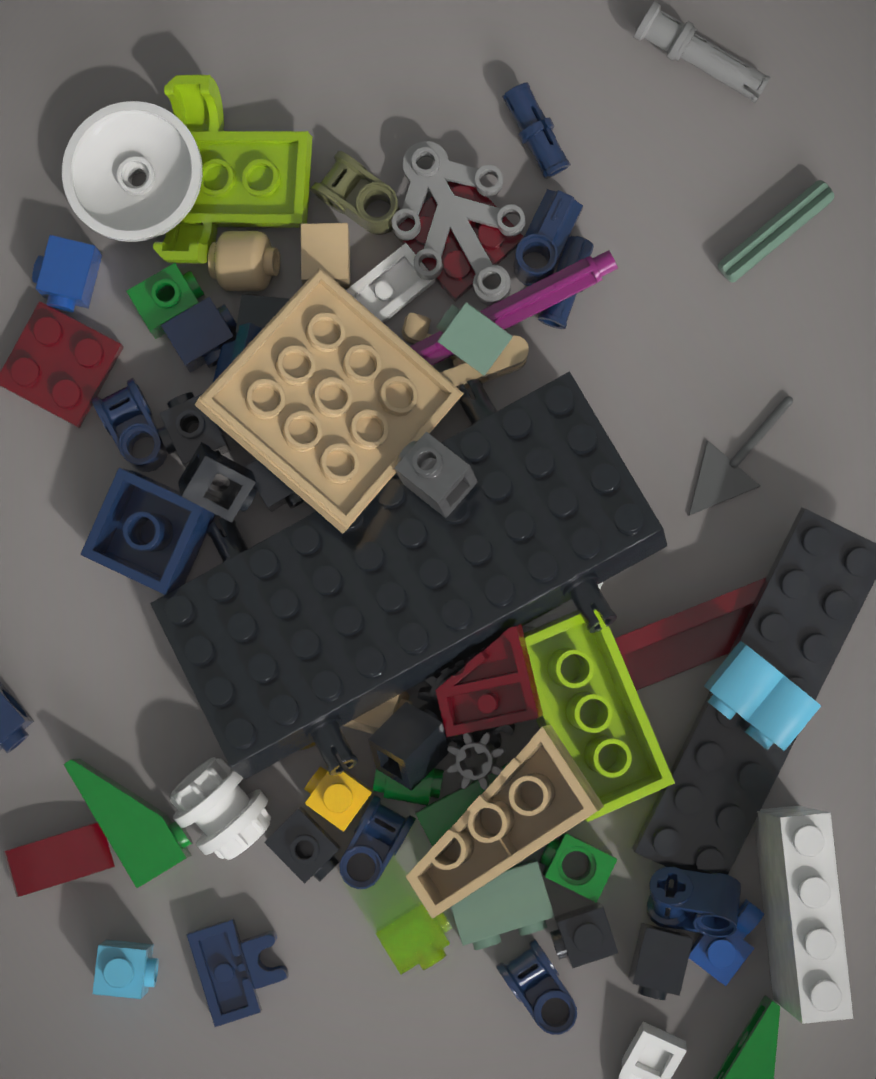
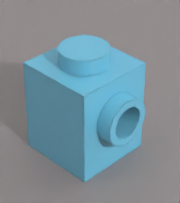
(125, 969)

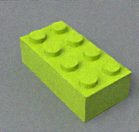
(596, 710)

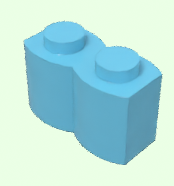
(760, 696)

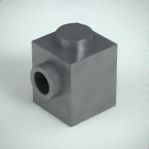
(435, 474)

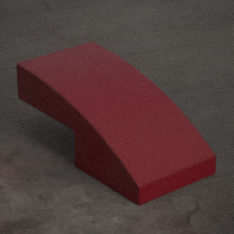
(58, 859)

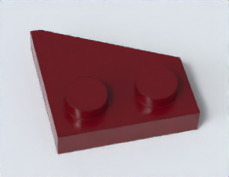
(491, 688)

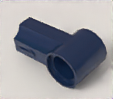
(547, 235)

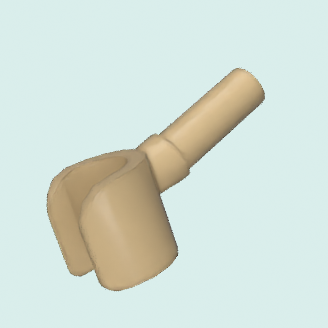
(416, 329)

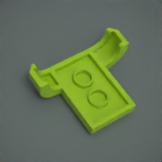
(245, 174)

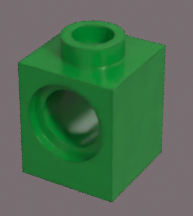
(592, 881)

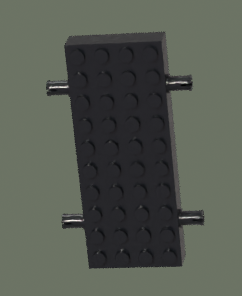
(336, 623)

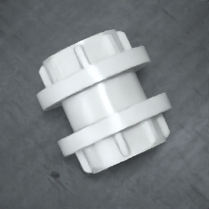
(220, 809)

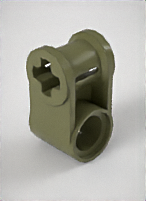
(351, 189)

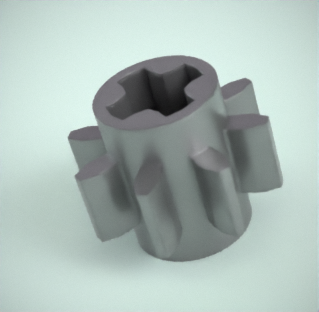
(465, 752)

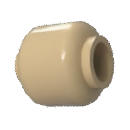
(243, 261)

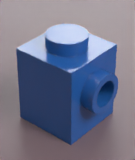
(67, 273)

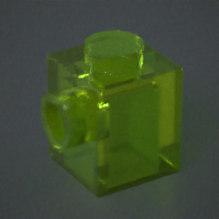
(415, 938)

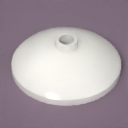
(114, 148)

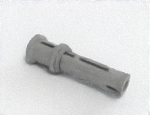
(682, 42)

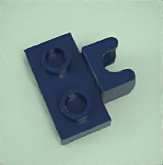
(232, 970)

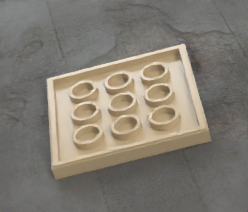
(328, 399)

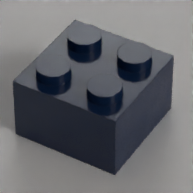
(147, 532)

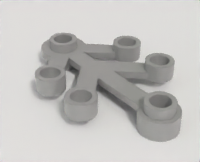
(453, 214)

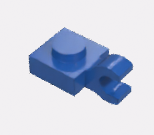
(725, 955)

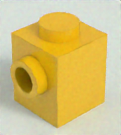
(336, 796)

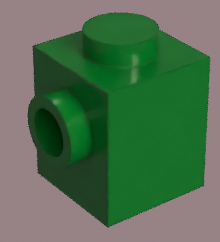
(164, 297)

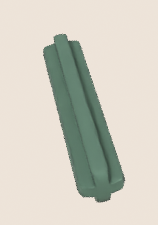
(776, 231)

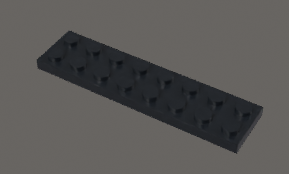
(799, 630)

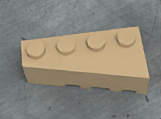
(514, 817)

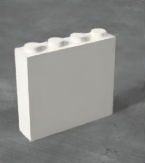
(803, 913)

